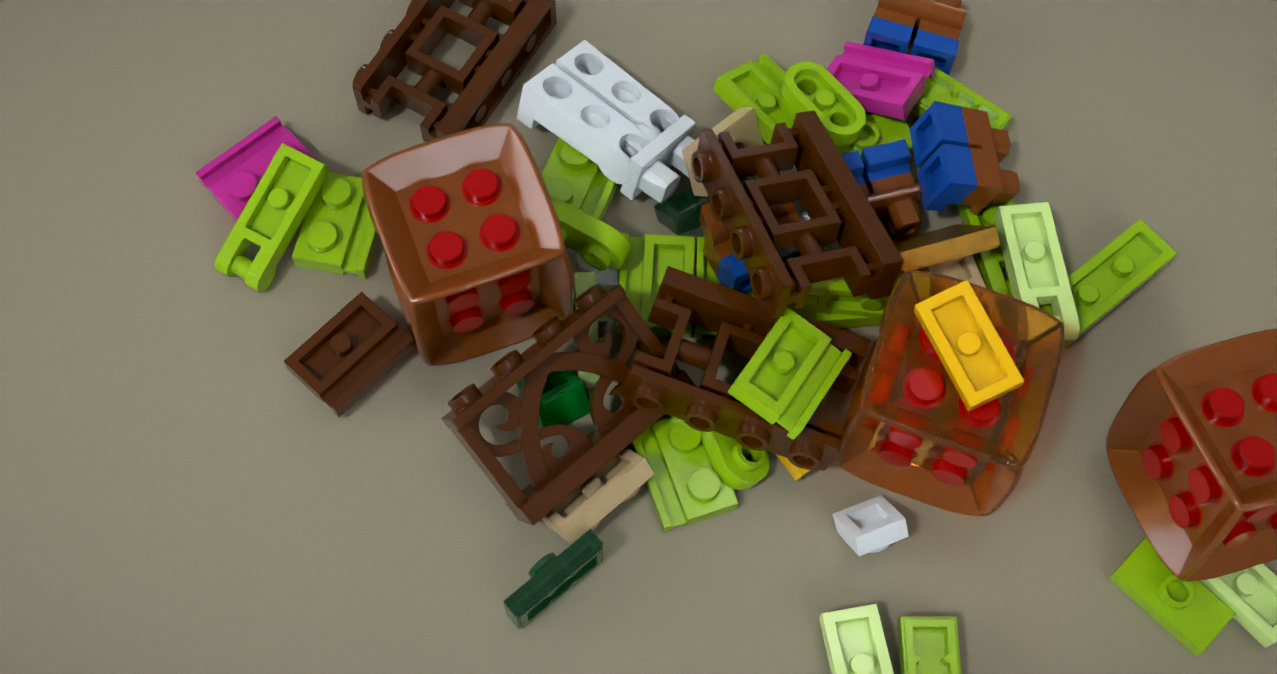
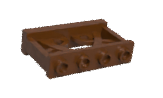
(553, 477)

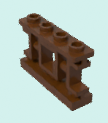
(480, 81)
(828, 195)
(740, 328)

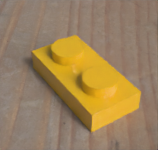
(968, 345)

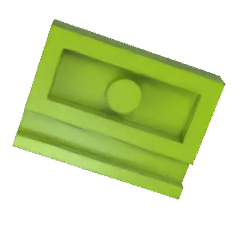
(757, 87)
(578, 180)
(337, 229)
(645, 269)
(789, 373)
(683, 478)

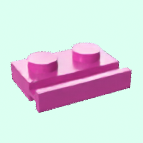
(882, 78)
(239, 169)

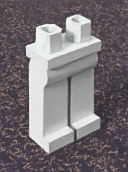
(609, 121)

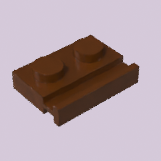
(350, 354)

